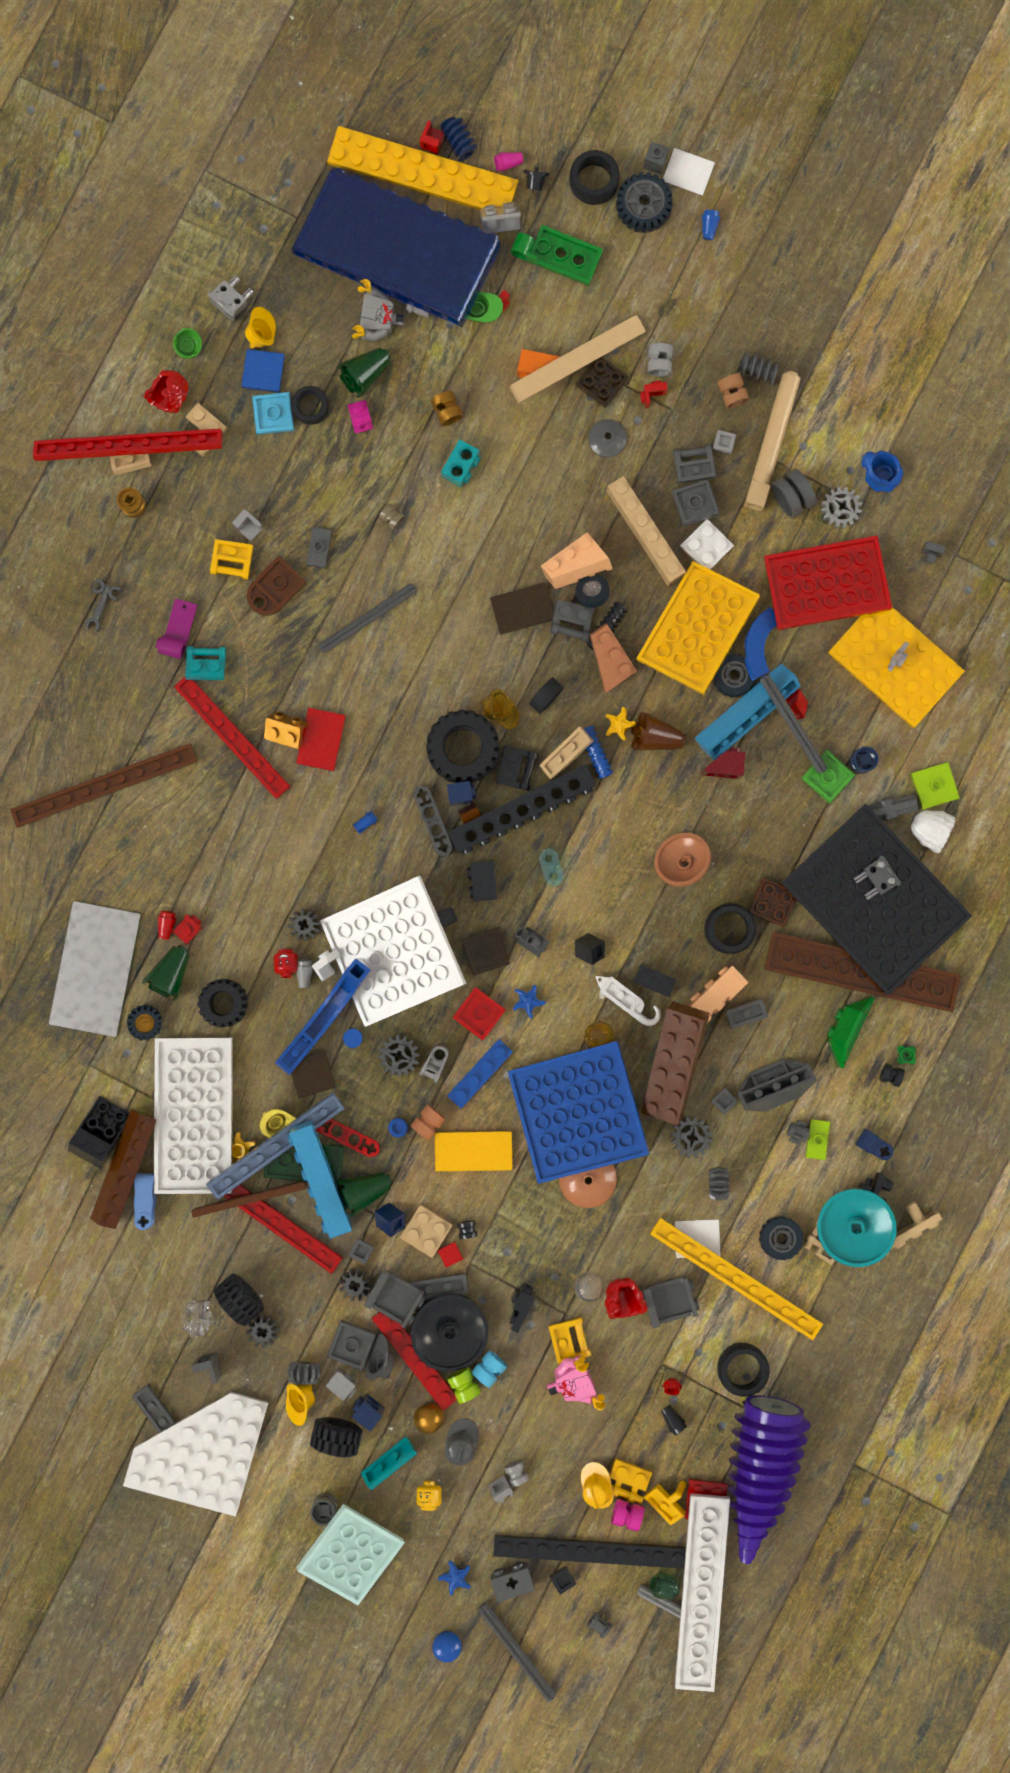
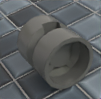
(324, 1508)

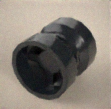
(892, 1075)

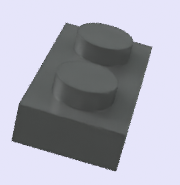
(746, 1013)

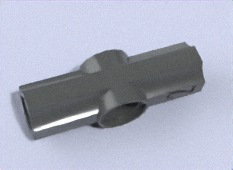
(893, 808)

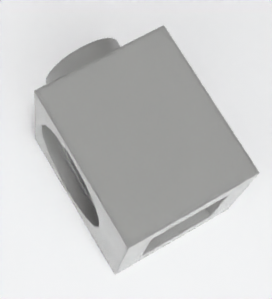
(341, 1384)

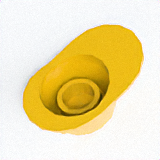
(260, 328)
(298, 1402)
(596, 1485)

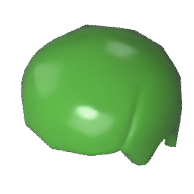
(187, 343)

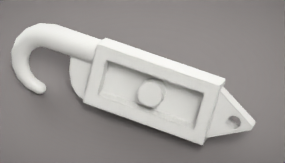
(626, 1000)

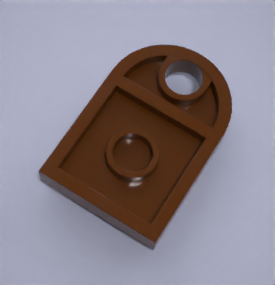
(276, 586)

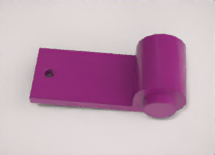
(178, 629)

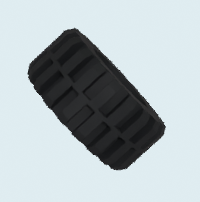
(458, 721)

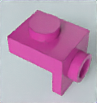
(360, 416)

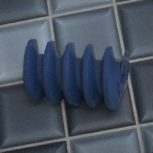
(458, 138)

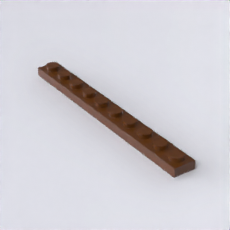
(103, 785)

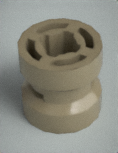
(391, 516)

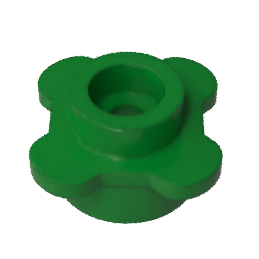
(901, 1054)

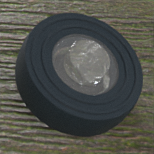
(592, 591)

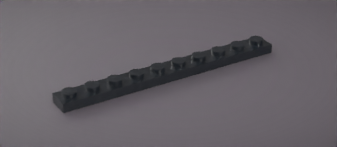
(589, 1551)

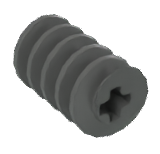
(758, 367)

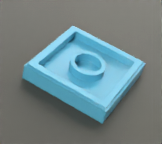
(273, 413)

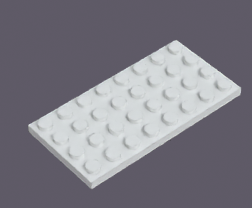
(192, 1113)

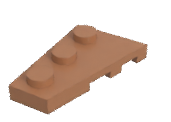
(611, 658)

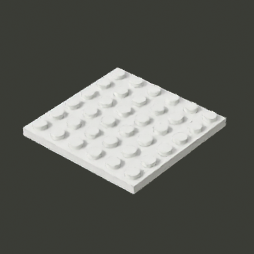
(402, 947)

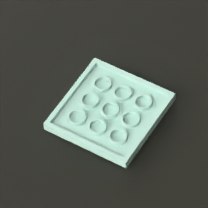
(350, 1554)

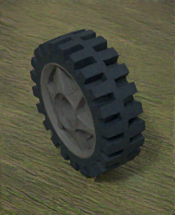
(644, 188)

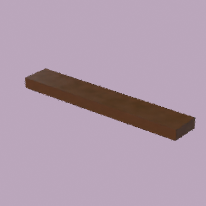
(249, 1198)

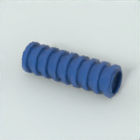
(597, 755)

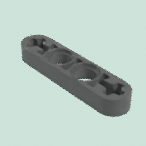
(435, 820)

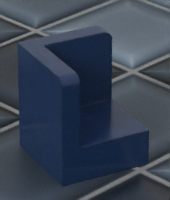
(390, 1219)

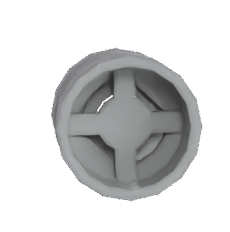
(516, 1473)

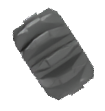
(298, 928)
(719, 1183)
(358, 1279)
(263, 1337)
(304, 1373)

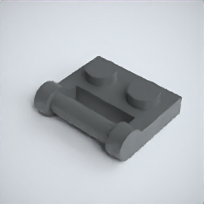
(695, 469)
(571, 614)

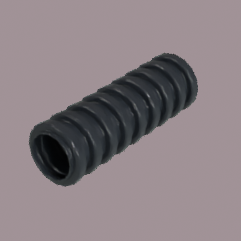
(612, 619)

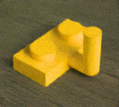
(665, 1503)

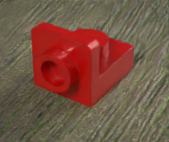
(188, 928)

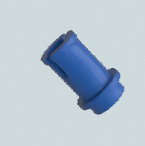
(365, 822)

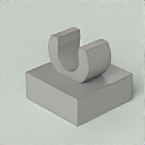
(500, 1489)

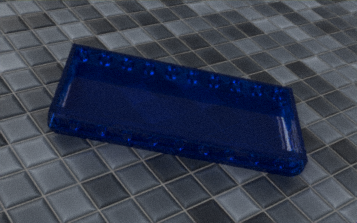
(397, 246)

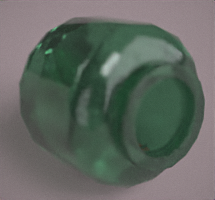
(664, 1586)

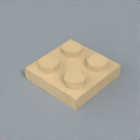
(426, 1231)

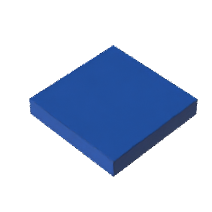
(263, 370)

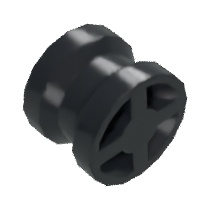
(467, 1229)

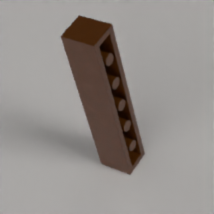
(123, 1169)

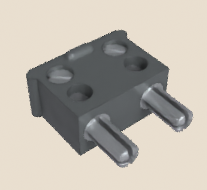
(882, 874)

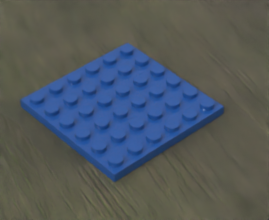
(578, 1112)

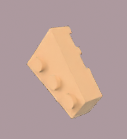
(576, 561)

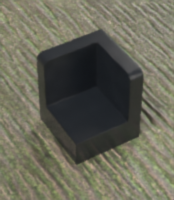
(590, 948)

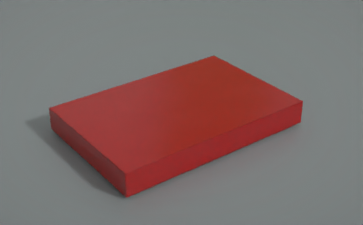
(321, 739)

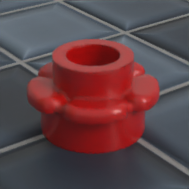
(672, 1386)

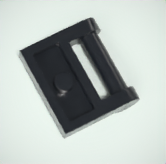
(510, 768)

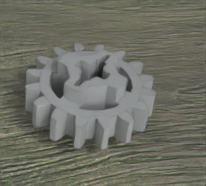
(847, 512)

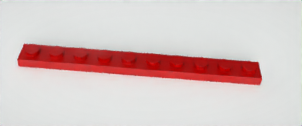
(128, 444)

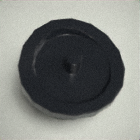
(535, 179)

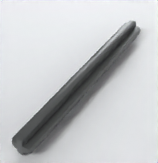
(367, 618)
(793, 723)
(517, 1652)

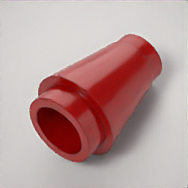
(166, 922)

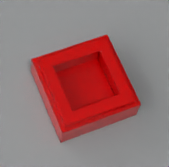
(450, 1254)

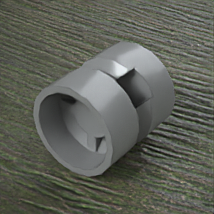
(660, 359)

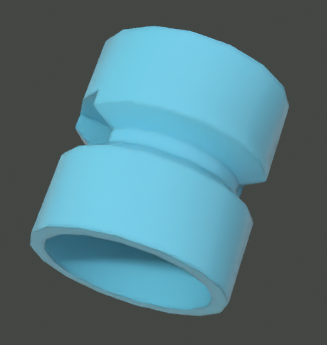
(489, 1369)

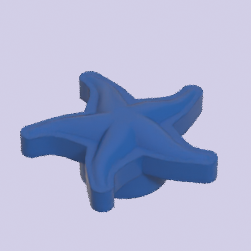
(528, 1001)
(455, 1577)

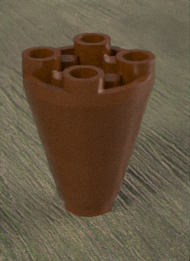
(655, 734)

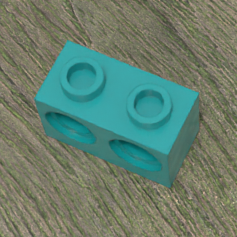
(455, 461)

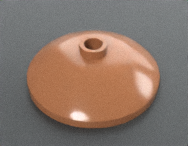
(678, 851)
(589, 1194)

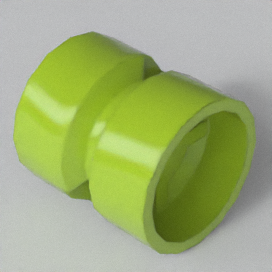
(465, 1387)

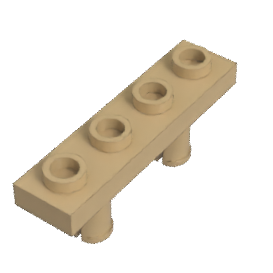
(918, 1225)

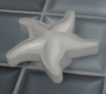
(898, 657)

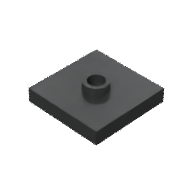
(695, 503)
(351, 1345)

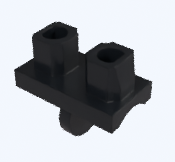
(879, 1183)

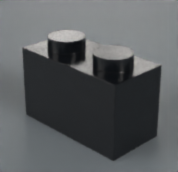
(483, 881)
(654, 980)

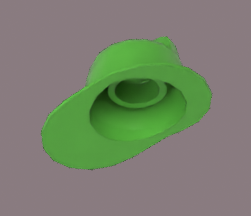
(486, 308)

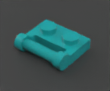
(205, 668)

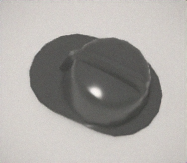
(379, 1360)
(461, 1442)

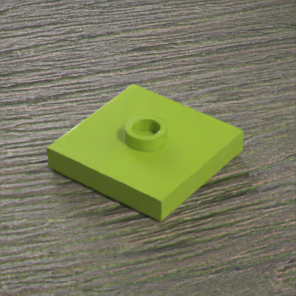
(935, 786)

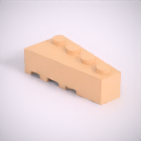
(719, 991)

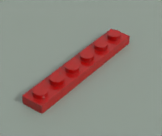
(429, 1377)

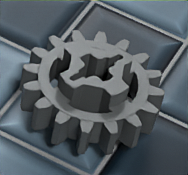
(395, 1064)
(699, 1138)

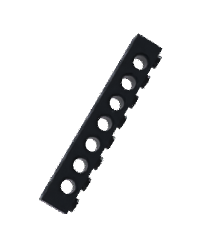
(579, 774)

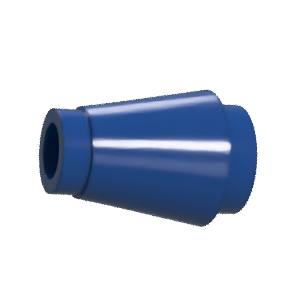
(710, 222)

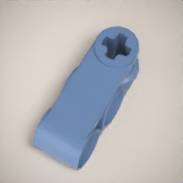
(144, 1200)

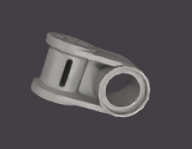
(434, 1064)

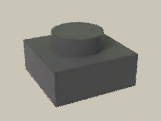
(724, 1100)
(361, 1251)

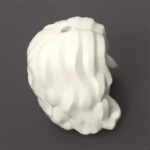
(932, 828)

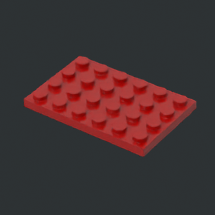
(827, 583)

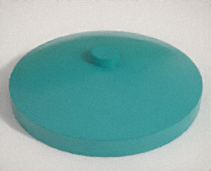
(856, 1227)

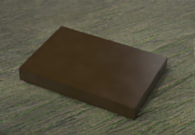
(522, 608)

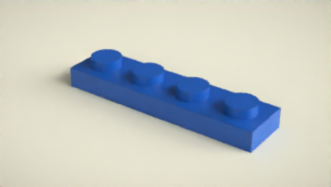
(479, 1073)

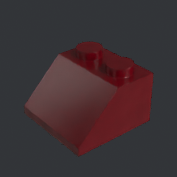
(727, 765)

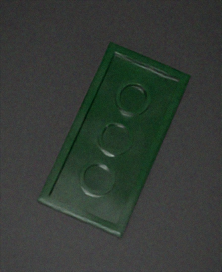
(287, 1168)

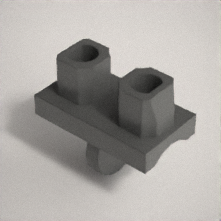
(531, 941)

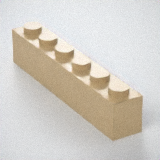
(645, 531)

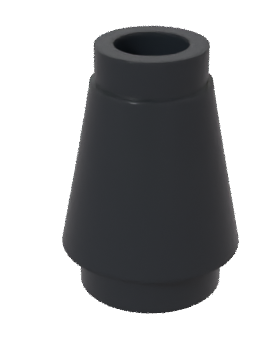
(673, 1420)

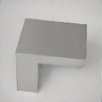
(247, 525)

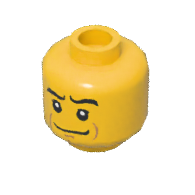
(429, 1495)

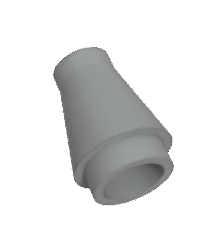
(304, 972)

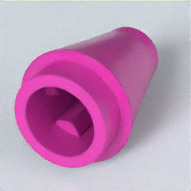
(507, 160)

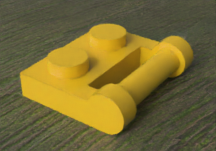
(232, 552)
(562, 1339)

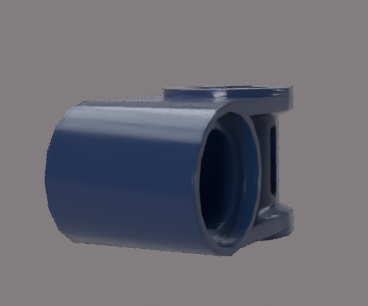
(872, 1143)

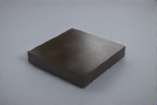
(485, 951)
(313, 1075)

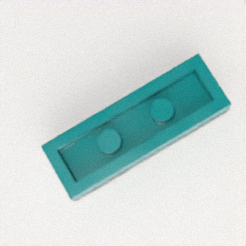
(388, 1463)

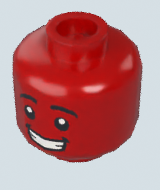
(285, 963)

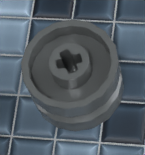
(793, 493)

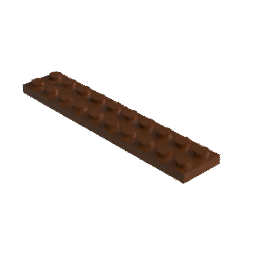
(835, 967)

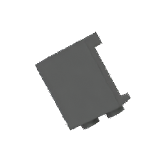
(395, 1298)
(670, 1300)

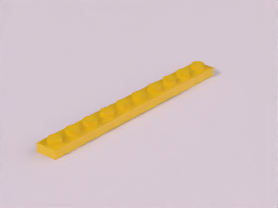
(736, 1278)

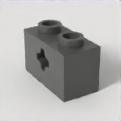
(505, 1589)

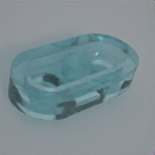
(551, 867)

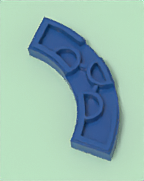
(755, 644)

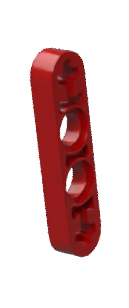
(344, 1138)

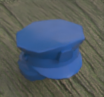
(882, 470)

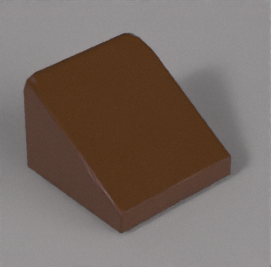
(469, 813)

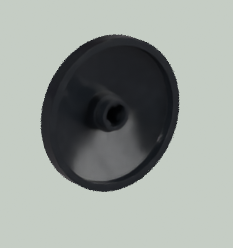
(449, 1332)

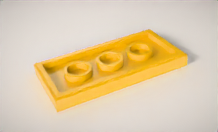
(473, 1151)

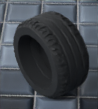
(600, 159)
(750, 928)
(748, 1389)

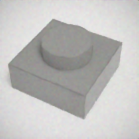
(724, 442)

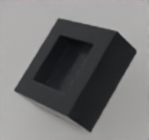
(562, 1580)

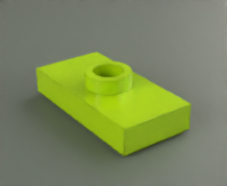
(817, 1139)

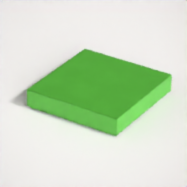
(832, 780)

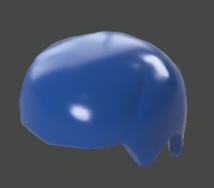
(446, 1646)

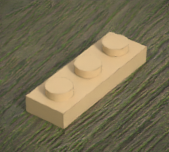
(566, 753)

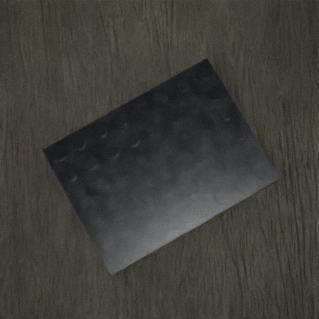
(891, 930)

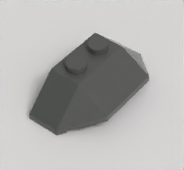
(775, 1085)

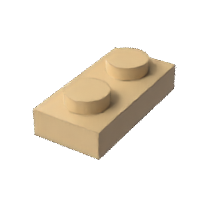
(129, 463)

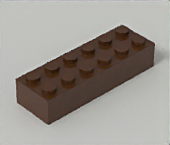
(675, 1062)

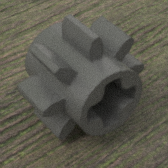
(798, 1132)

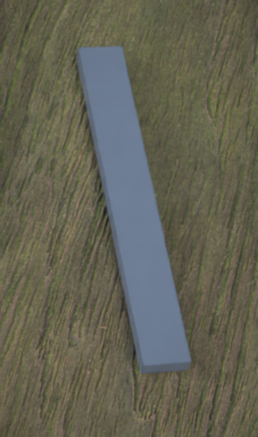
(271, 1148)

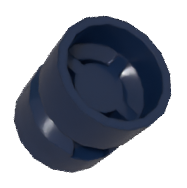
(863, 760)

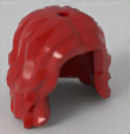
(168, 391)
(624, 1299)

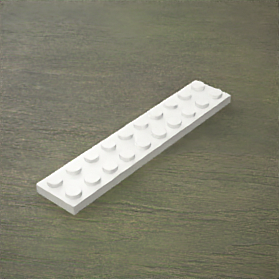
(702, 1592)

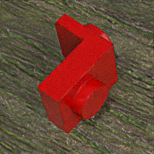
(653, 389)

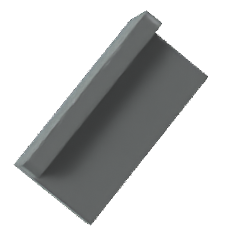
(208, 1362)

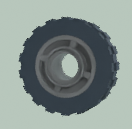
(731, 687)
(792, 1242)

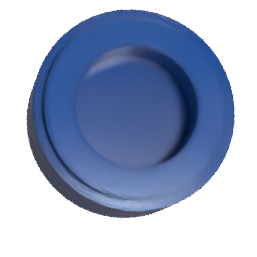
(352, 1038)
(398, 1127)

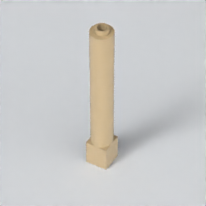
(772, 441)

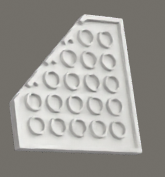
(202, 1456)

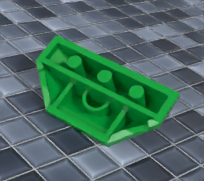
(847, 1028)

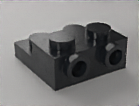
(522, 1301)

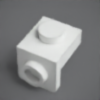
(323, 967)

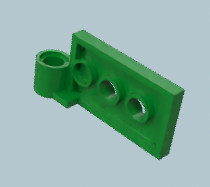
(543, 253)

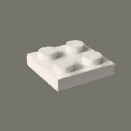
(706, 545)

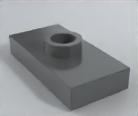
(319, 547)

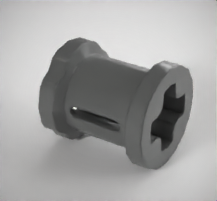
(599, 1625)

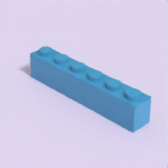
(745, 714)
(320, 1179)

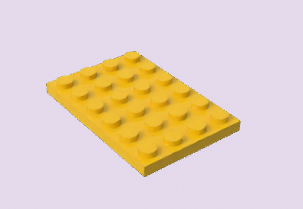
(698, 627)
(906, 690)

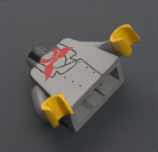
(376, 314)

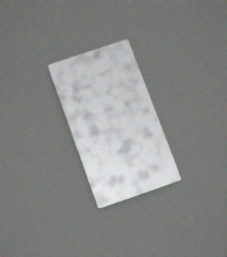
(94, 969)

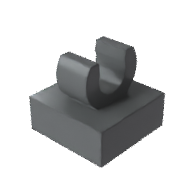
(932, 550)

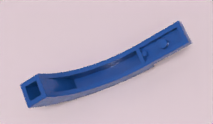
(324, 1016)

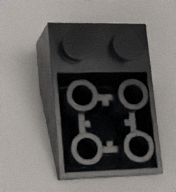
(99, 1132)

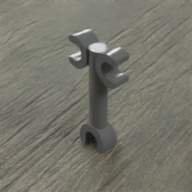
(105, 592)

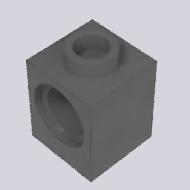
(656, 158)

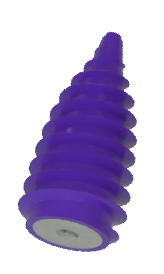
(765, 1466)

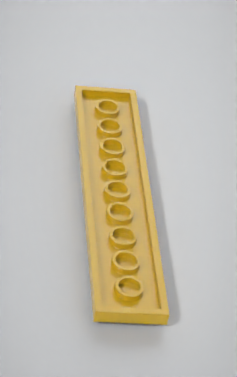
(419, 170)

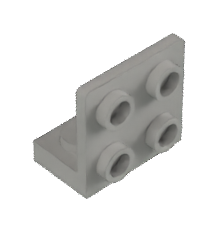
(500, 218)

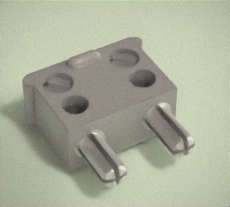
(230, 301)

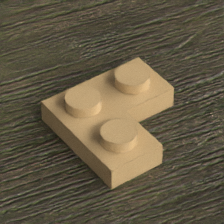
(204, 420)

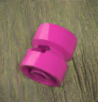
(627, 1515)

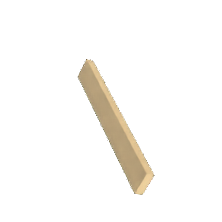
(577, 359)

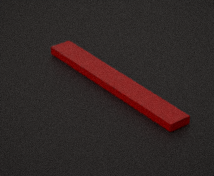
(232, 737)
(288, 1231)

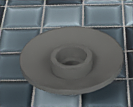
(603, 446)

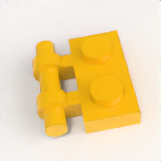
(631, 1475)

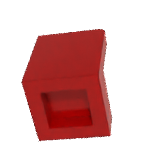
(431, 139)
(798, 704)

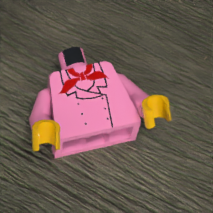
(575, 1382)

